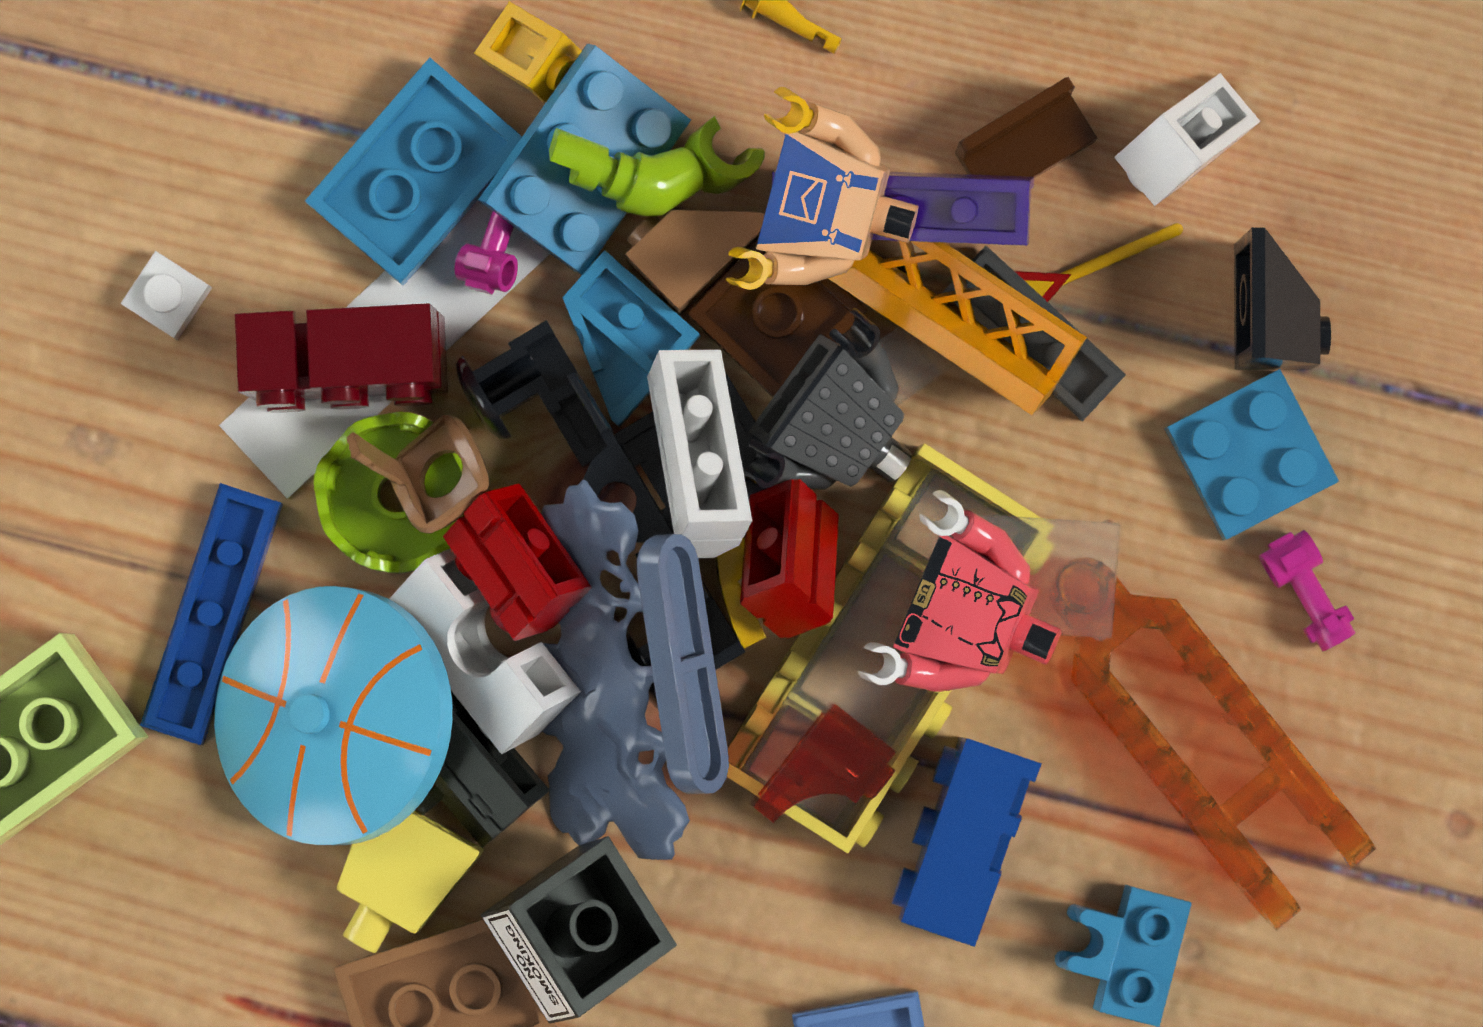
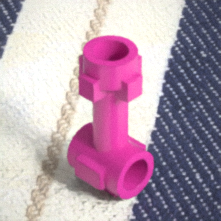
(487, 265)
(1292, 561)

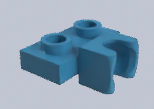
(1130, 953)

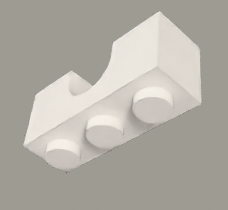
(504, 695)

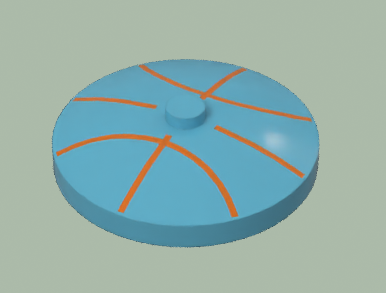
(333, 716)

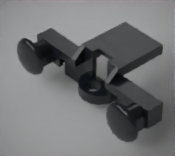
(542, 368)

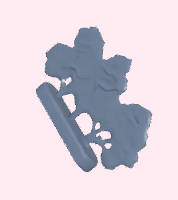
(606, 722)

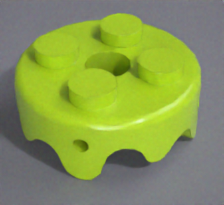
(351, 500)

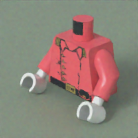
(966, 610)

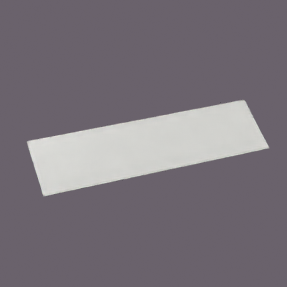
(294, 442)

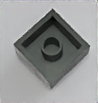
(579, 930)

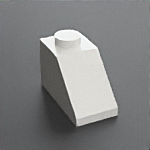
(1186, 139)

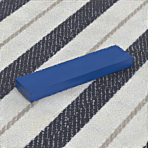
(211, 613)

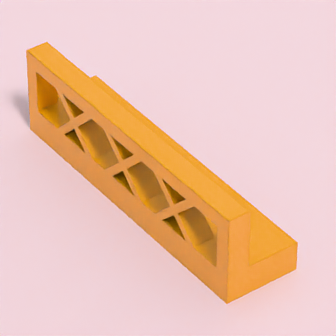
(955, 331)

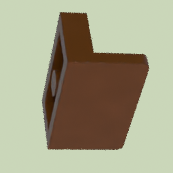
(1029, 136)

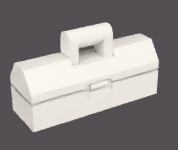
(699, 449)

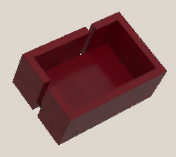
(342, 356)

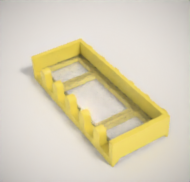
(824, 663)

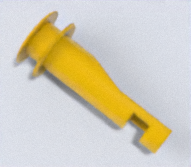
(786, 15)

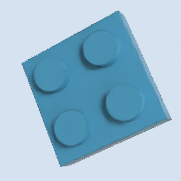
(1251, 455)

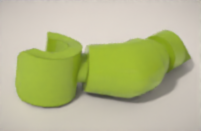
(655, 182)

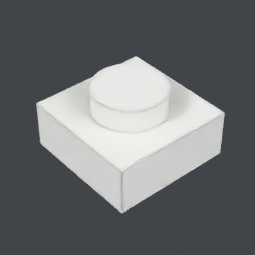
(166, 295)

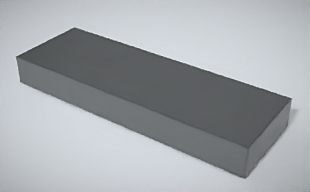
(1091, 372)

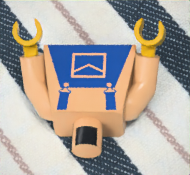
(822, 200)

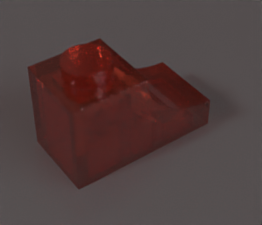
(829, 758)

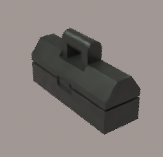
(480, 783)

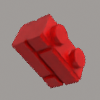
(790, 559)
(516, 562)

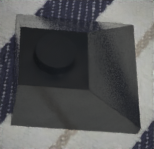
(1274, 309)

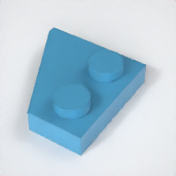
(622, 332)

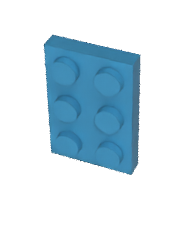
(602, 105)
(415, 171)

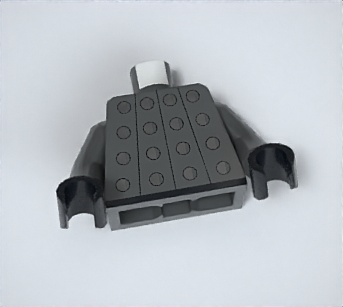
(832, 415)

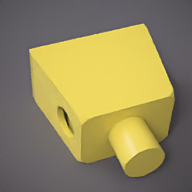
(403, 877)

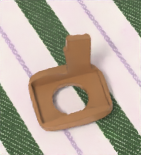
(410, 467)

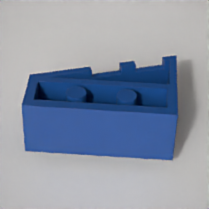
(964, 839)

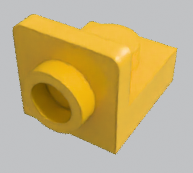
(528, 51)

